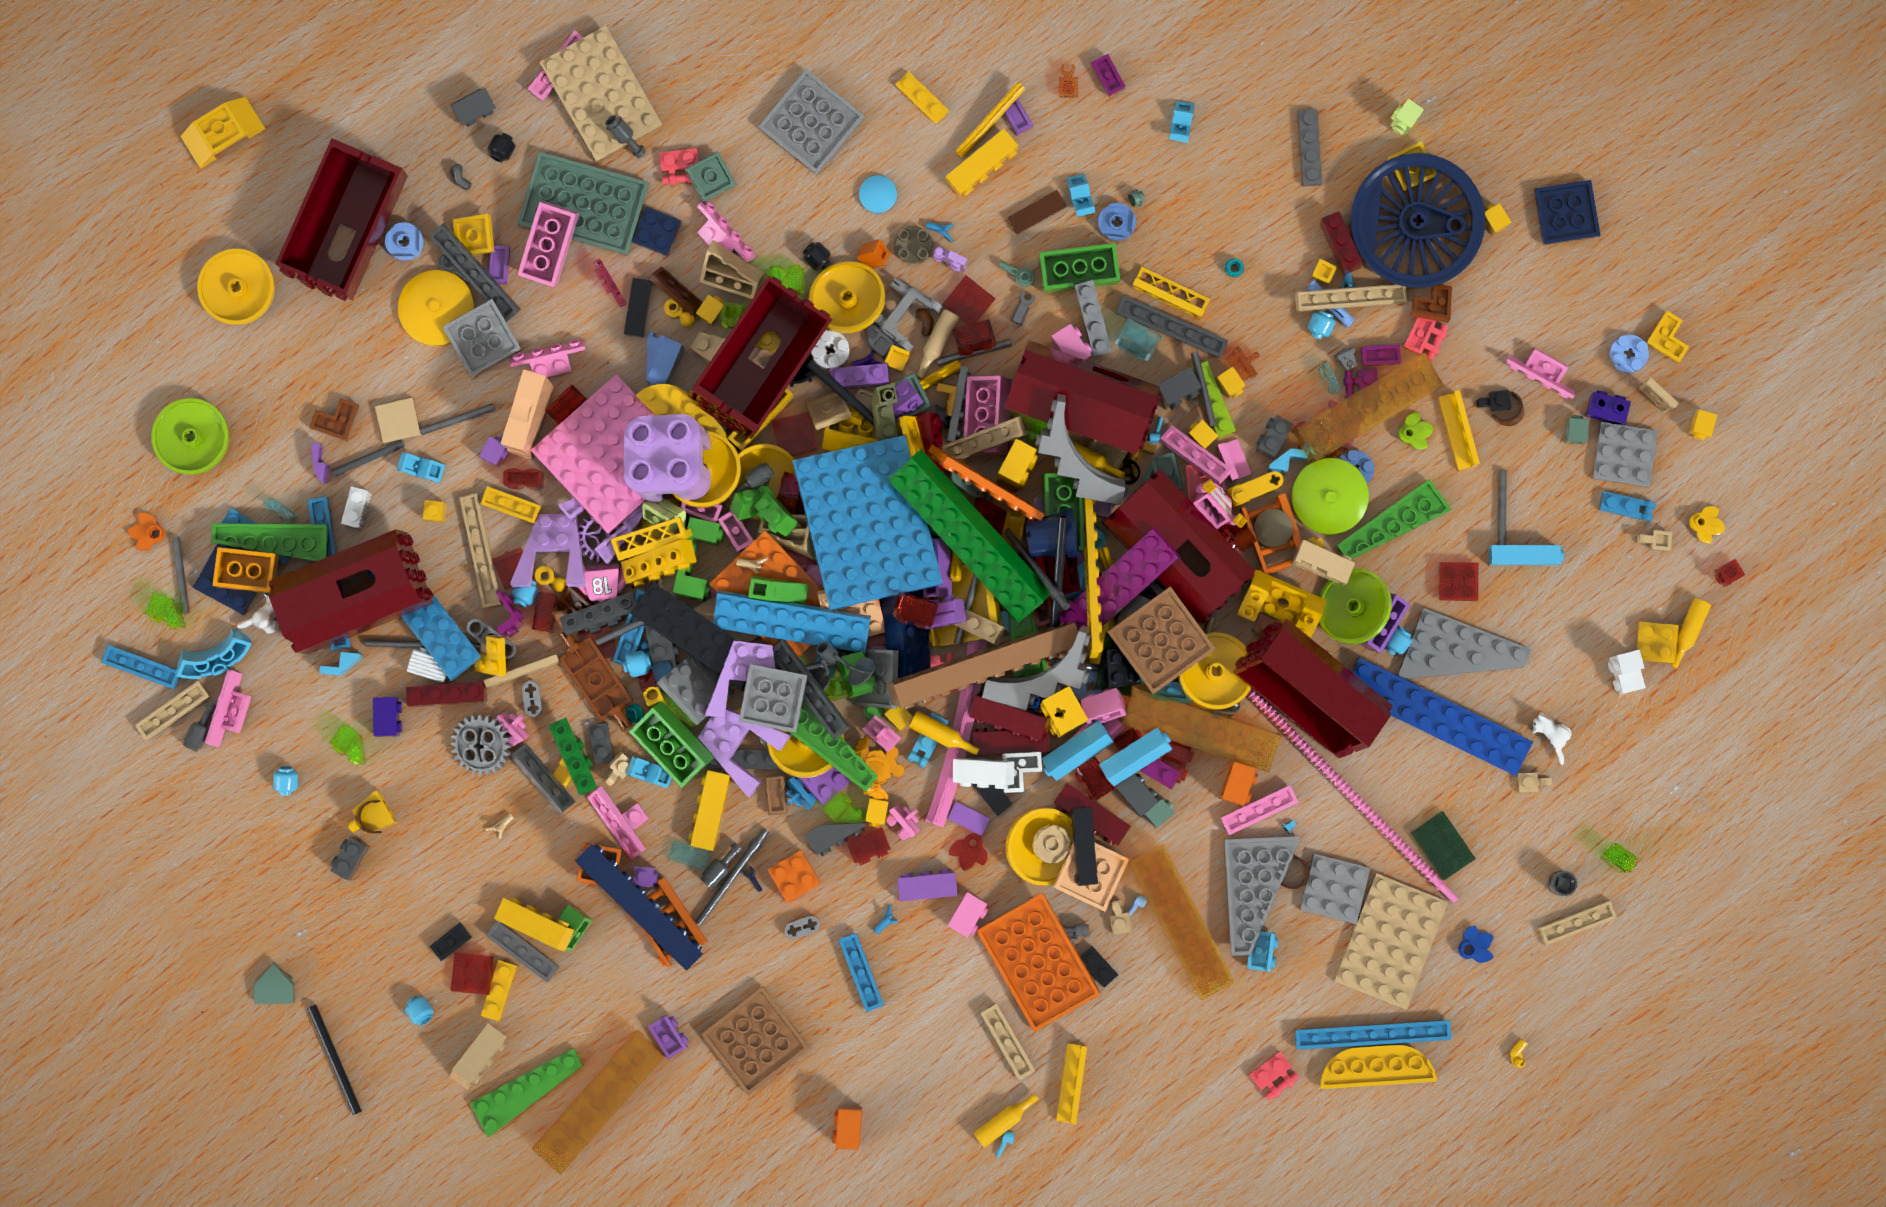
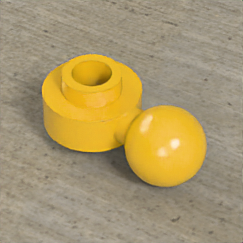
(685, 318)
(559, 583)

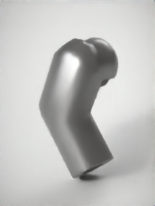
(457, 179)
(1229, 711)

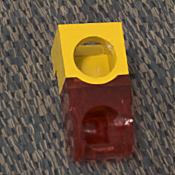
(650, 690)

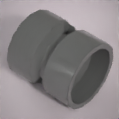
(1562, 883)

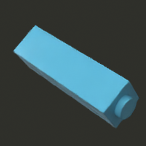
(1525, 555)
(1077, 751)
(1136, 756)

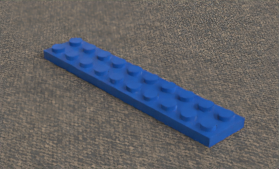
(1446, 719)

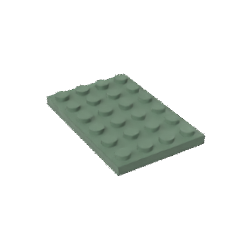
(605, 200)

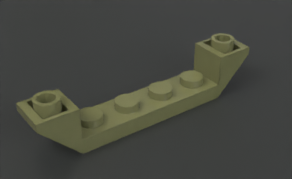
(883, 411)

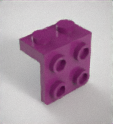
(511, 626)

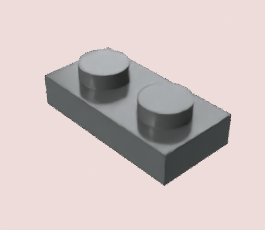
(601, 743)

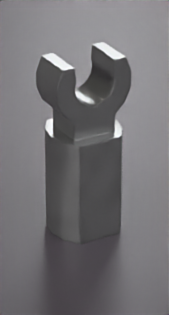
(1022, 309)

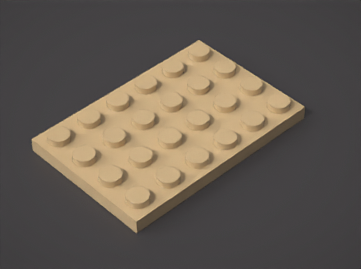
(596, 84)
(1391, 941)

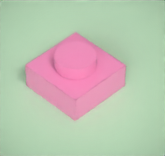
(635, 816)

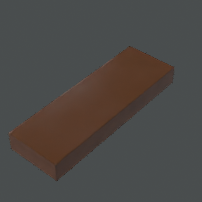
(1037, 212)
(676, 290)

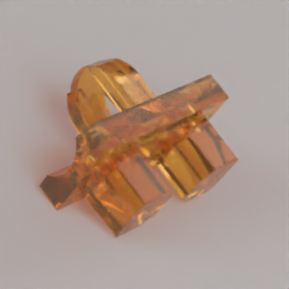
(1238, 356)

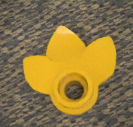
(1709, 525)

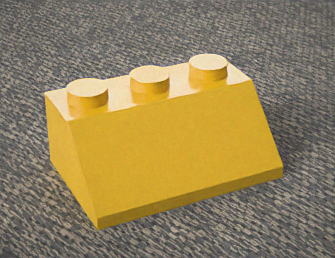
(847, 435)

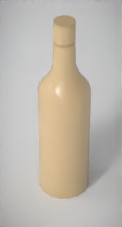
(938, 340)

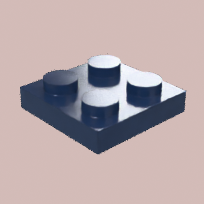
(656, 231)

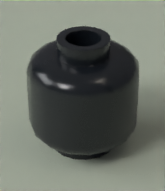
(501, 147)
(816, 255)

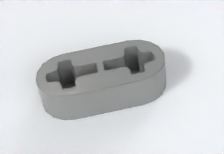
(527, 699)
(803, 932)

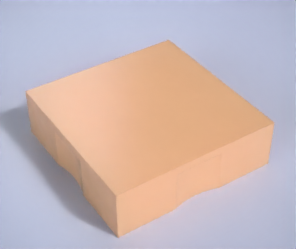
(527, 414)

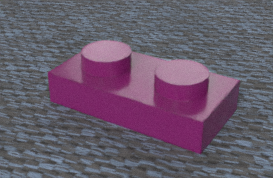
(1108, 75)
(1381, 355)
(1161, 773)

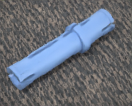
(1340, 313)

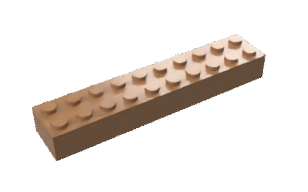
(982, 664)

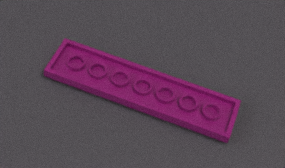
(1125, 579)

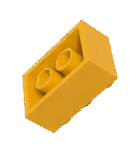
(245, 570)

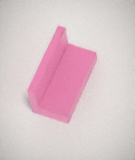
(1233, 457)

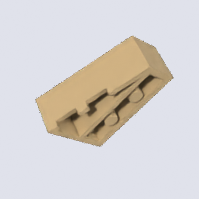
(729, 272)
(707, 346)
(797, 540)
(1323, 562)
(478, 1057)

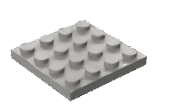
(811, 122)

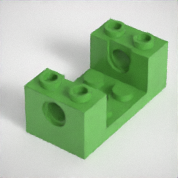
(689, 586)

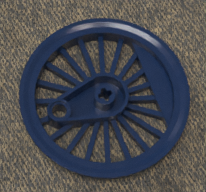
(1433, 225)

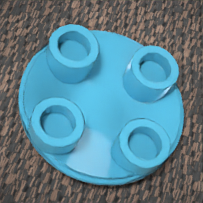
(877, 194)

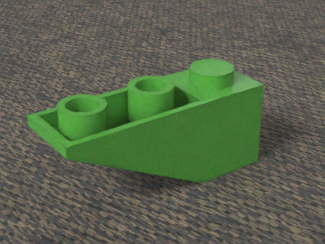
(777, 589)

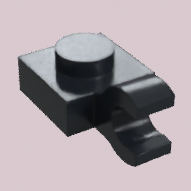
(1497, 401)

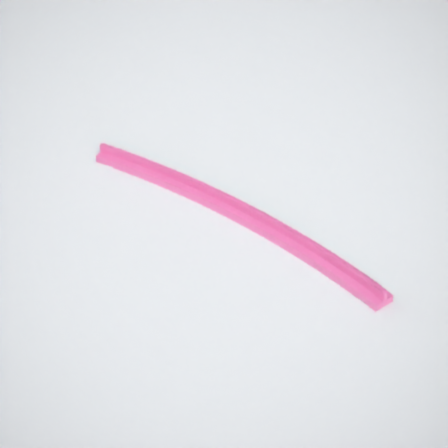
(963, 724)

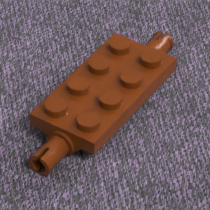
(596, 679)

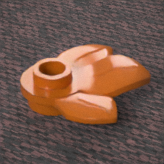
(144, 532)

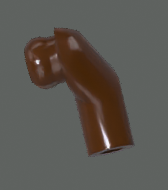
(927, 321)

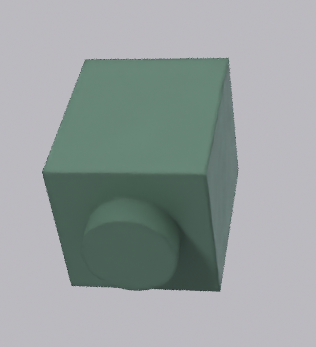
(1576, 430)
(1160, 812)

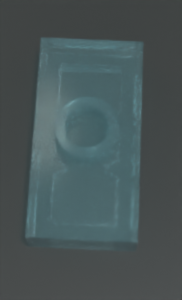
(689, 855)

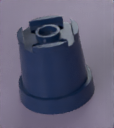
(1043, 535)

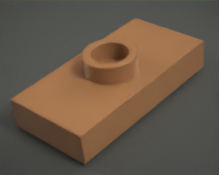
(776, 795)

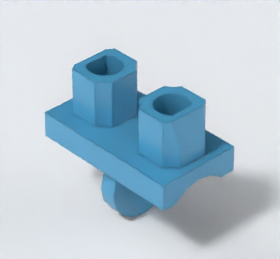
(798, 794)

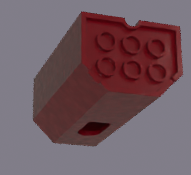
(348, 191)
(738, 389)
(1098, 399)
(1177, 519)
(313, 607)
(1313, 689)

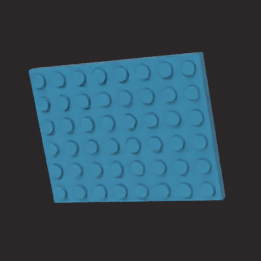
(862, 527)

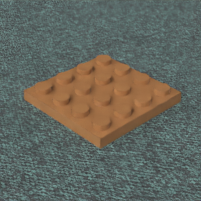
(1161, 640)
(755, 1040)

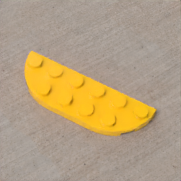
(670, 400)
(1377, 1067)

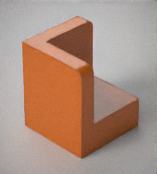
(873, 254)

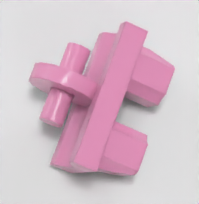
(515, 727)
(881, 733)
(906, 819)

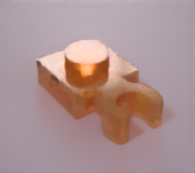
(1068, 85)

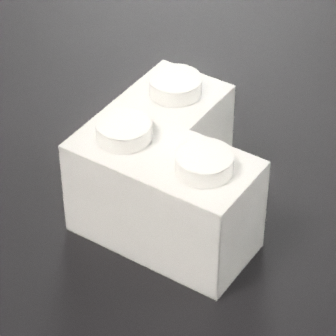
(1627, 672)
(1022, 764)

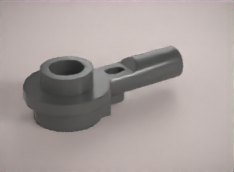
(448, 266)

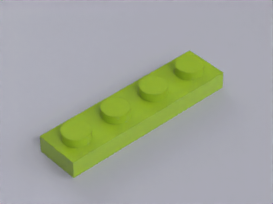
(1224, 424)

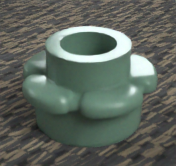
(1136, 198)

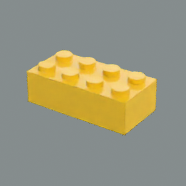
(1017, 466)

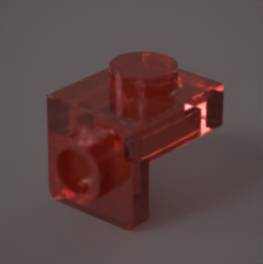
(1729, 573)

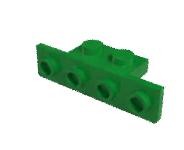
(573, 756)

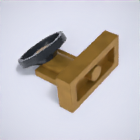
(944, 414)
(1132, 461)

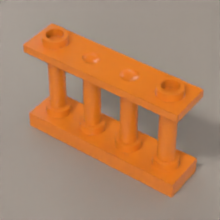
(1295, 539)
(684, 921)

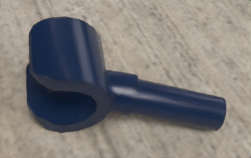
(753, 879)

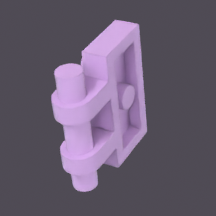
(956, 261)

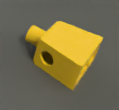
(374, 815)

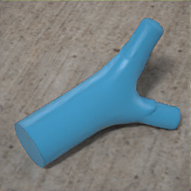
(942, 229)
(1347, 281)
(885, 921)

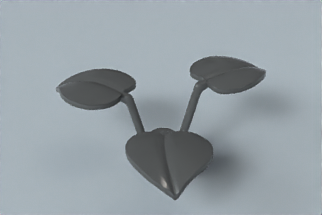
(859, 675)

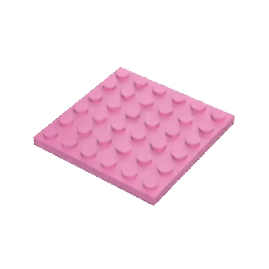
(589, 453)

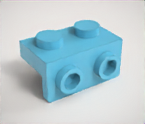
(1261, 956)

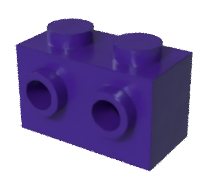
(1608, 408)
(386, 717)

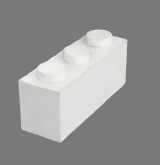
(983, 772)

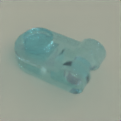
(1326, 372)
(285, 514)

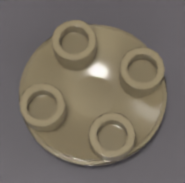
(913, 245)
(1273, 528)

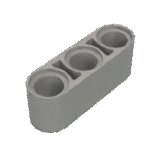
(486, 631)

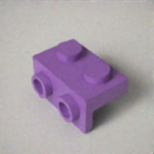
(907, 400)
(668, 1036)

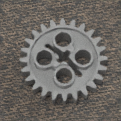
(464, 743)

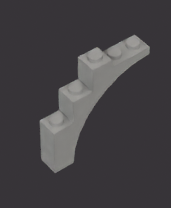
(1088, 480)
(1022, 691)

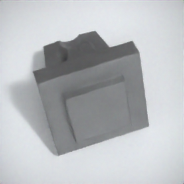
(1346, 358)

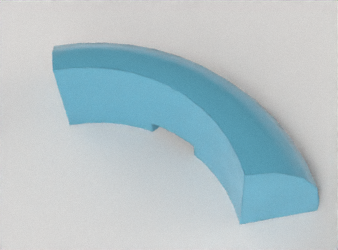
(214, 660)

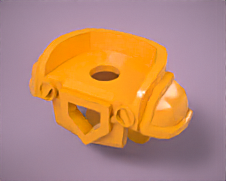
(880, 764)

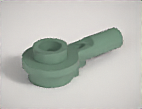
(1023, 277)

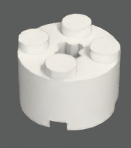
(833, 360)

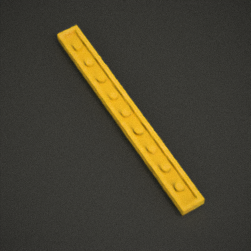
(1091, 573)

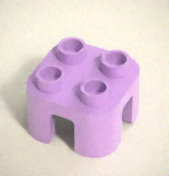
(666, 457)

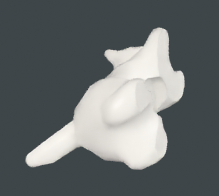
(263, 618)
(1556, 733)

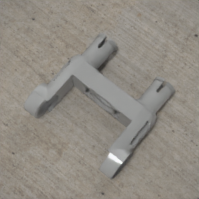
(910, 295)

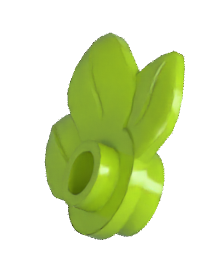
(1418, 431)

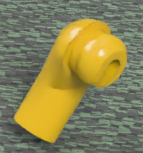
(1516, 1054)

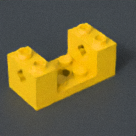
(1264, 594)
(1068, 705)

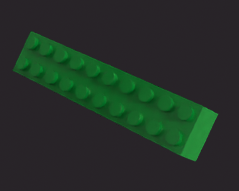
(969, 535)

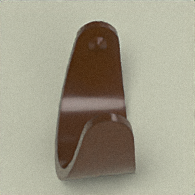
(1515, 420)
(358, 818)
(1306, 875)

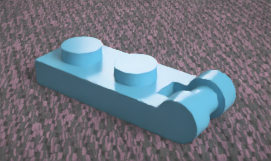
(926, 745)

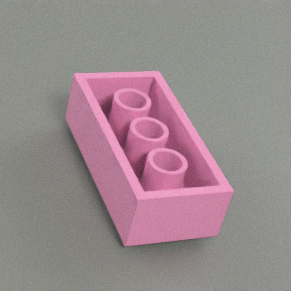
(548, 243)
(985, 407)

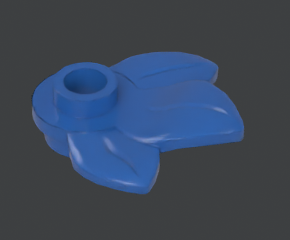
(1478, 943)

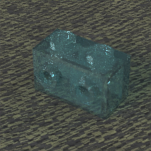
(1137, 340)

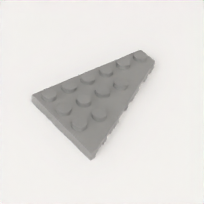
(1452, 647)
(1253, 879)

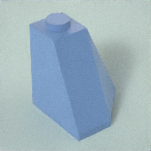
(662, 358)

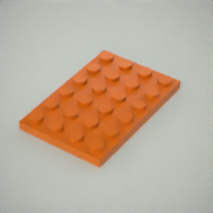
(985, 484)
(778, 566)
(1038, 962)

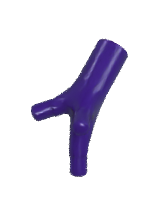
(868, 360)

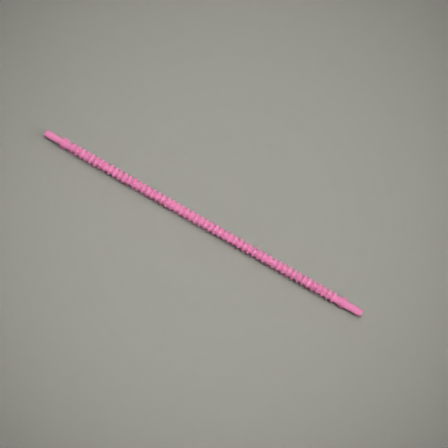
(1439, 884)

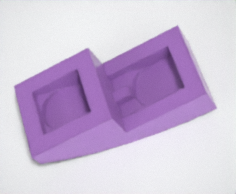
(321, 469)

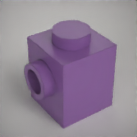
(493, 451)
(645, 876)

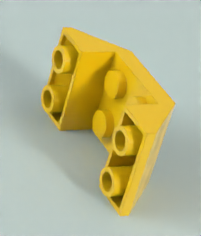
(221, 129)

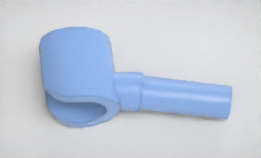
(1139, 901)

